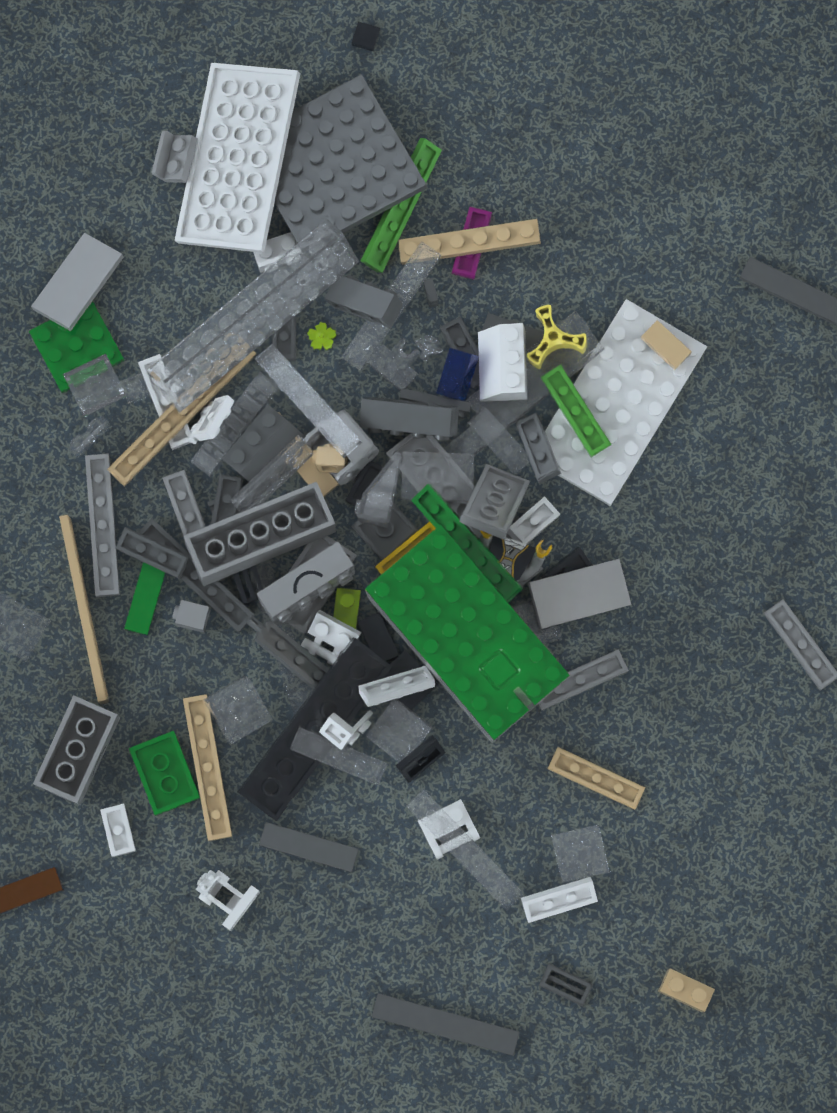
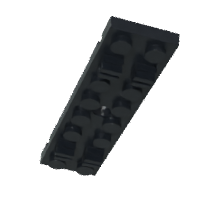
(284, 771)

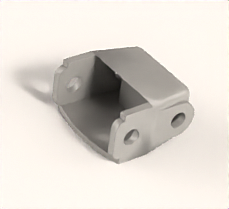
(357, 458)

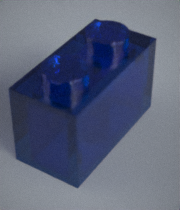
(457, 374)

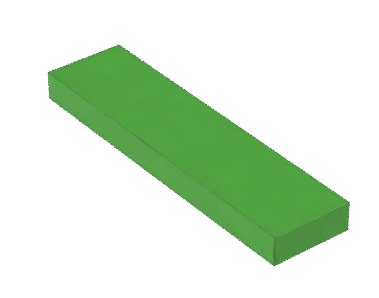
(575, 411)

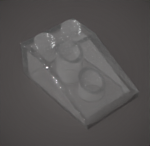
(379, 497)

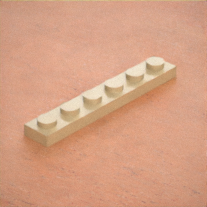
(475, 240)
(207, 768)

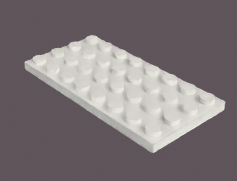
(237, 157)
(628, 396)

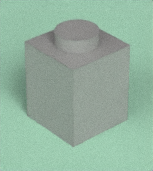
(191, 616)

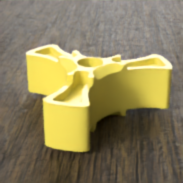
(553, 339)

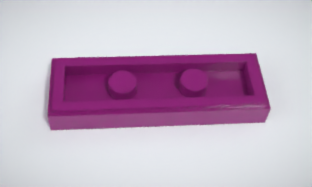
(467, 265)

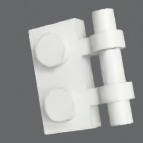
(211, 419)
(331, 631)

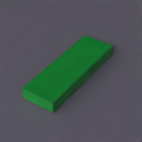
(145, 600)

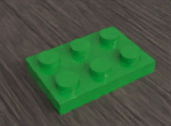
(164, 773)

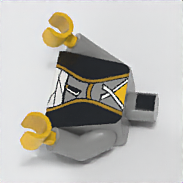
(516, 557)

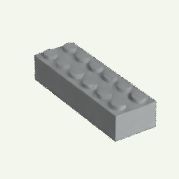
(260, 533)

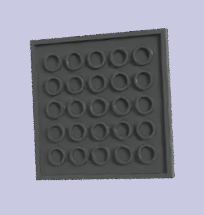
(342, 162)

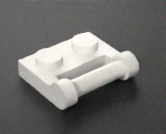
(460, 815)

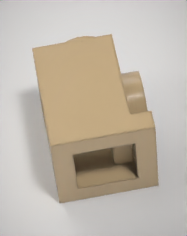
(328, 459)

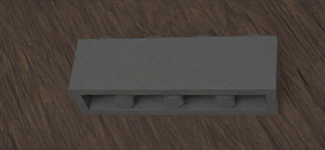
(410, 417)

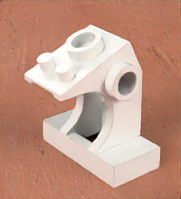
(209, 886)

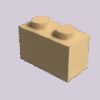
(686, 990)

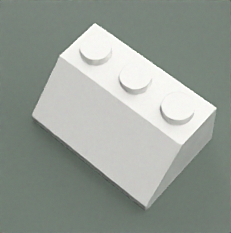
(502, 363)

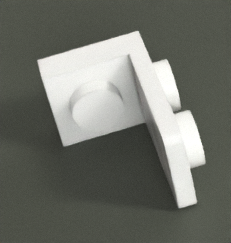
(342, 733)

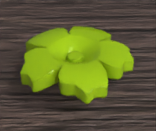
(321, 336)

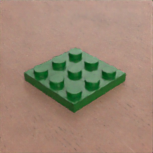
(68, 349)

